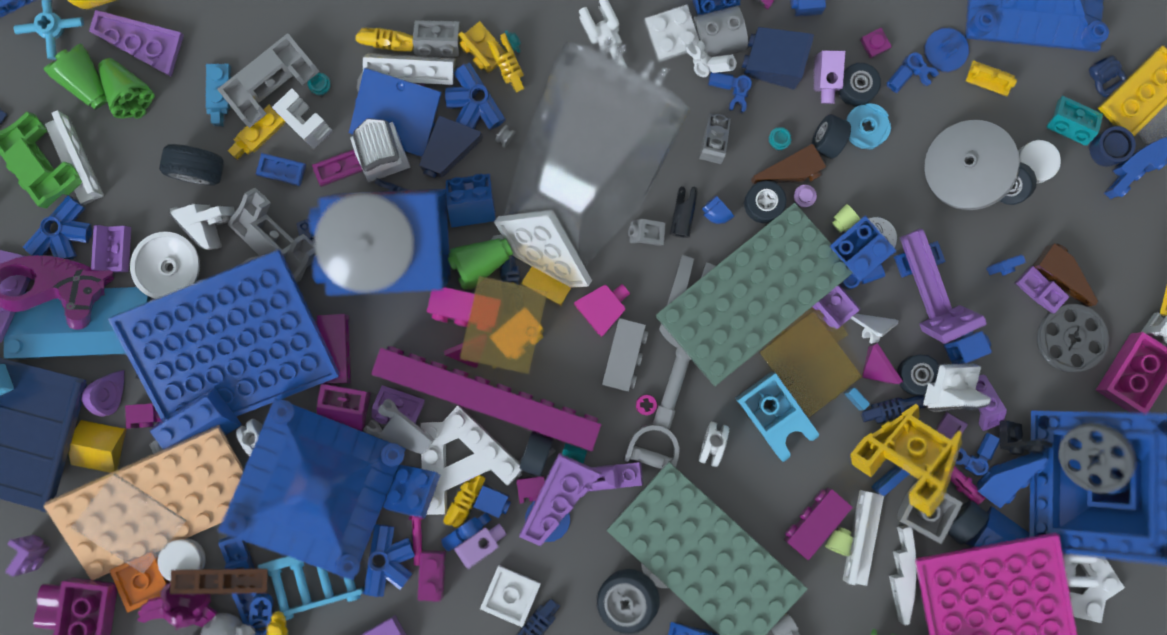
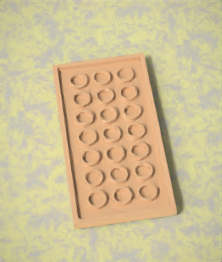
(188, 478)

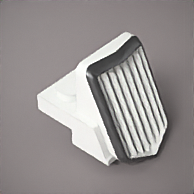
(378, 149)
(200, 223)
(955, 389)

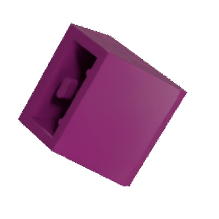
(344, 405)

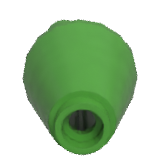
(78, 75)
(124, 91)
(479, 260)

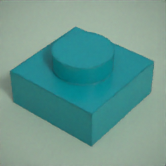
(574, 452)

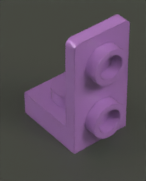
(993, 413)

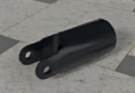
(684, 213)

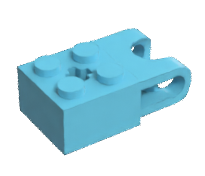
(779, 420)

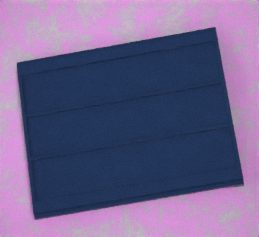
(36, 432)

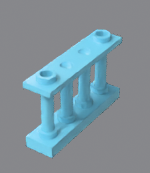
(274, 570)

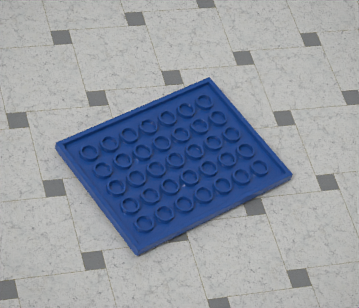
(227, 332)

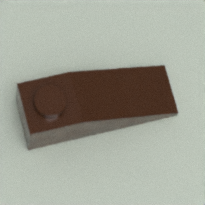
(795, 168)
(1062, 268)

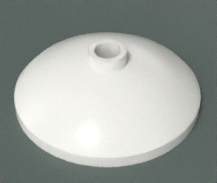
(154, 256)

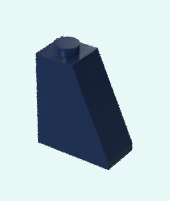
(447, 147)

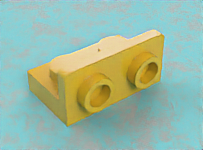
(476, 43)

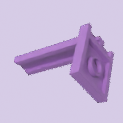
(944, 321)

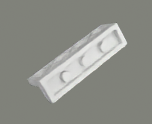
(413, 68)
(71, 151)
(864, 537)

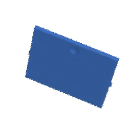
(397, 101)

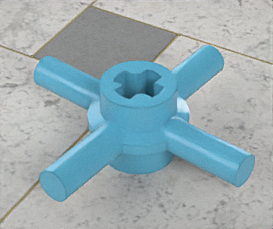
(49, 27)

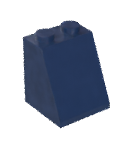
(777, 56)

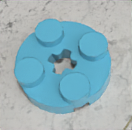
(879, 123)

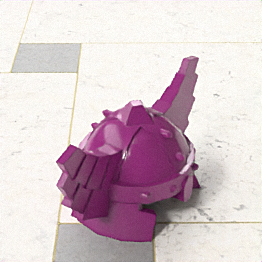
(178, 609)

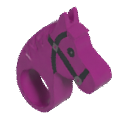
(57, 278)

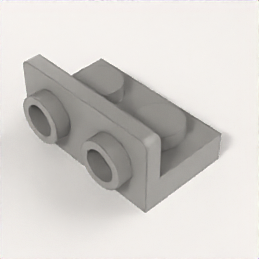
(436, 38)

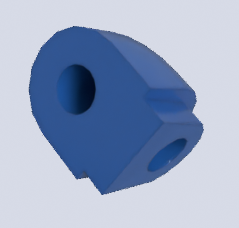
(717, 211)

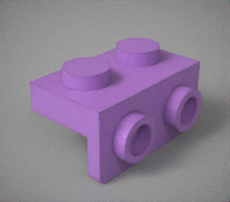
(111, 248)
(837, 307)
(29, 556)

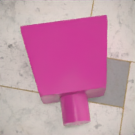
(603, 307)

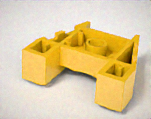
(916, 450)

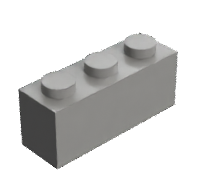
(625, 355)

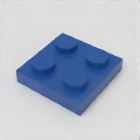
(411, 491)

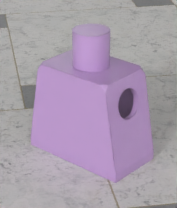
(829, 65)
(469, 550)

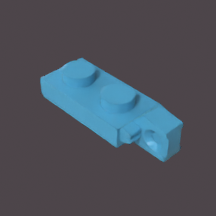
(215, 103)

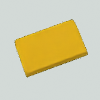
(555, 289)

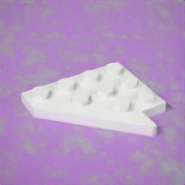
(542, 243)

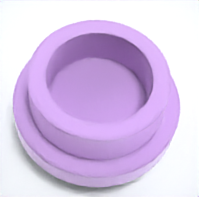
(805, 196)

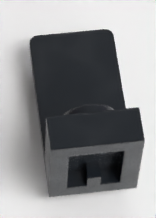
(1011, 440)

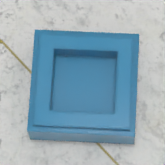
(857, 398)

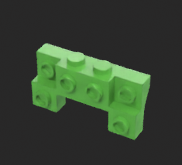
(31, 165)

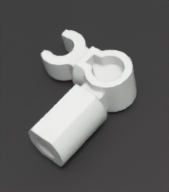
(705, 64)

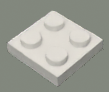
(671, 32)
(510, 596)

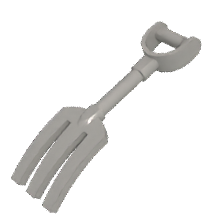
(665, 411)

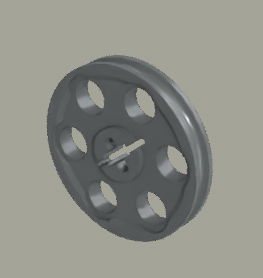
(1082, 335)
(1106, 462)

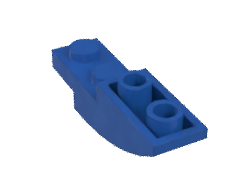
(1145, 159)

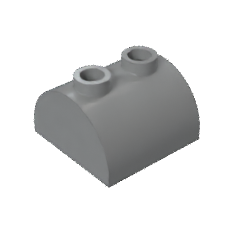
(722, 31)
(937, 524)

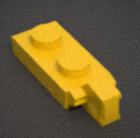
(253, 138)

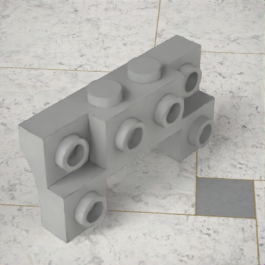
(264, 76)
(266, 236)

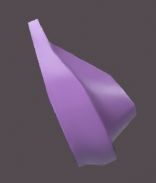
(104, 394)

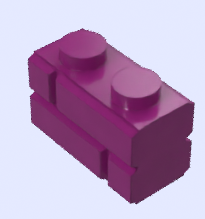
(431, 575)

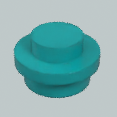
(319, 84)
(780, 138)

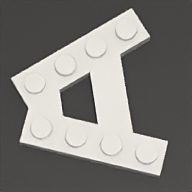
(487, 456)
(1092, 602)

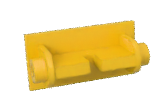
(990, 78)

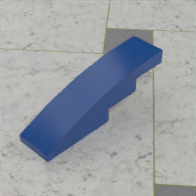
(238, 557)

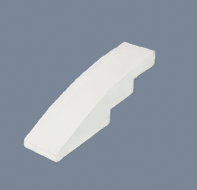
(904, 582)

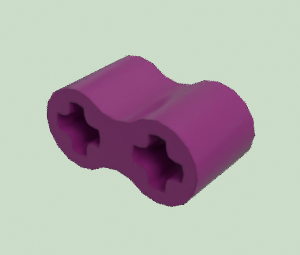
(47, 606)

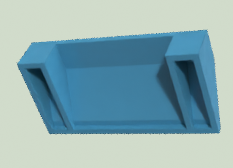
(45, 333)

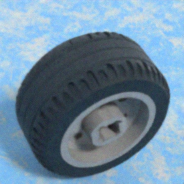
(191, 164)
(613, 604)

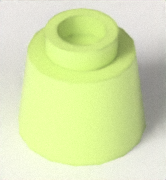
(845, 219)
(840, 541)

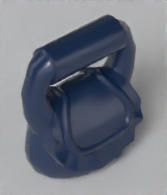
(1104, 71)

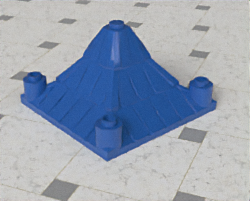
(1038, 23)
(312, 489)
(1105, 525)

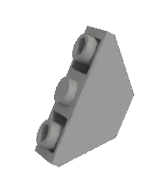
(715, 138)

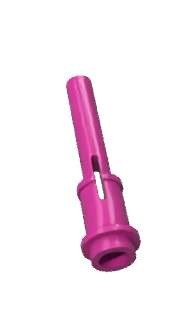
(417, 538)

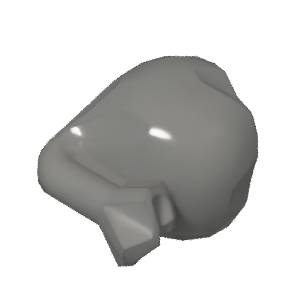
(226, 625)

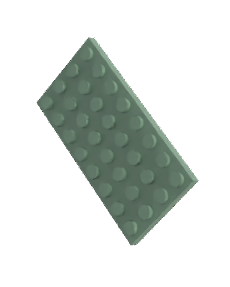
(754, 294)
(705, 556)

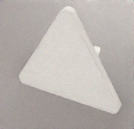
(874, 326)

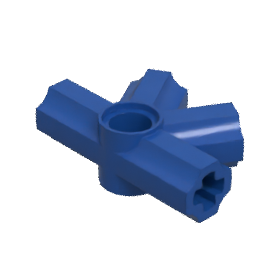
(464, 98)
(67, 231)
(392, 569)

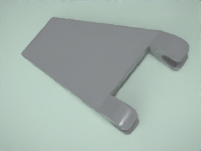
(399, 429)

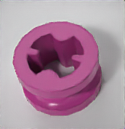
(651, 400)

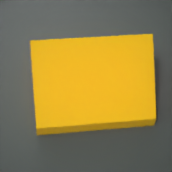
(96, 446)

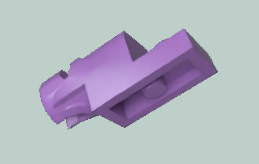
(618, 476)

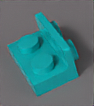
(1075, 121)

